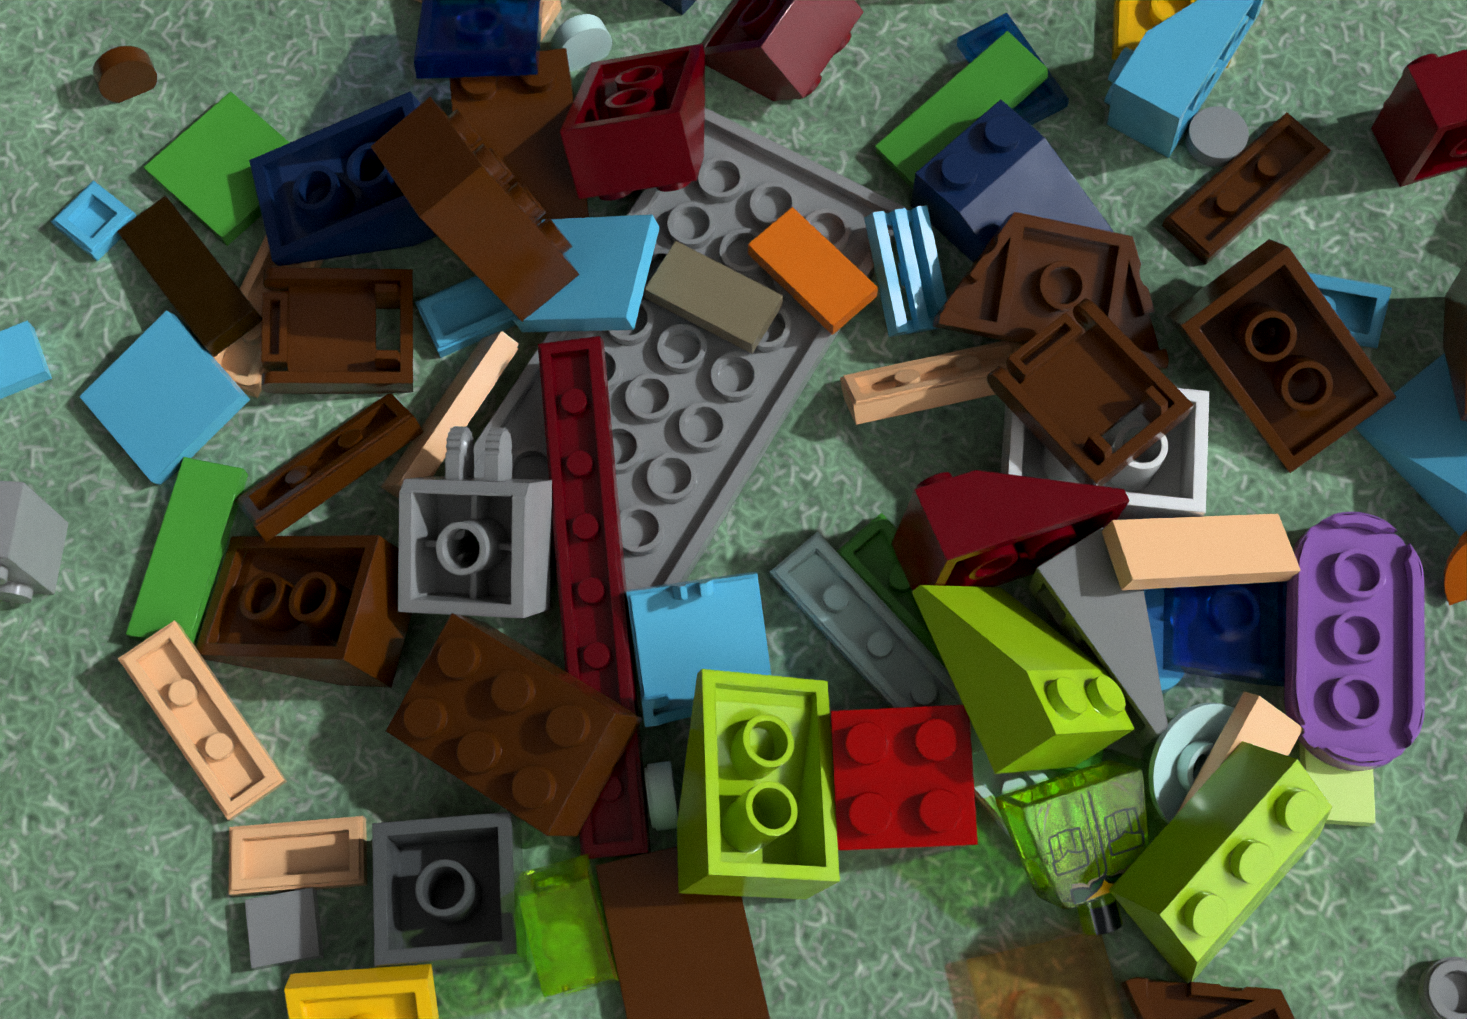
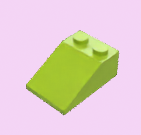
(1021, 681)
(758, 789)

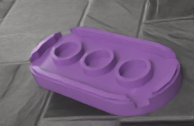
(1355, 642)

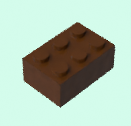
(474, 210)
(514, 726)

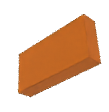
(812, 270)

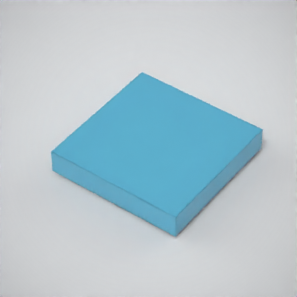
(613, 269)
(164, 398)

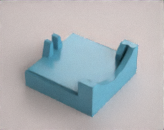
(690, 629)

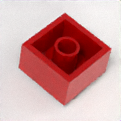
(903, 778)

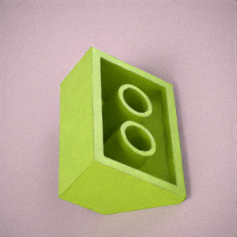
(1222, 855)

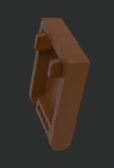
(327, 331)
(1081, 387)

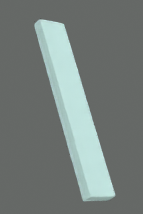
(883, 650)

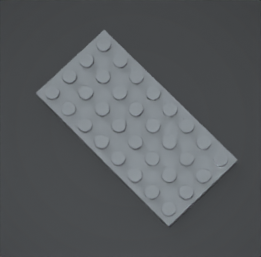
(683, 401)

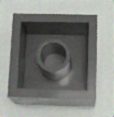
(448, 892)

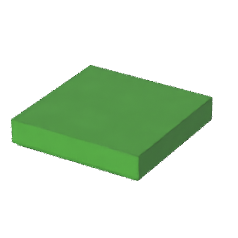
(211, 168)

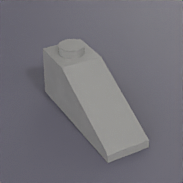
(1106, 624)

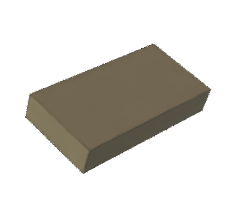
(713, 297)

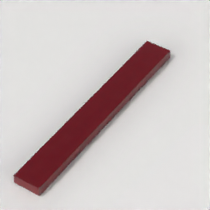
(593, 572)

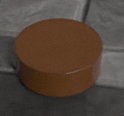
(124, 73)

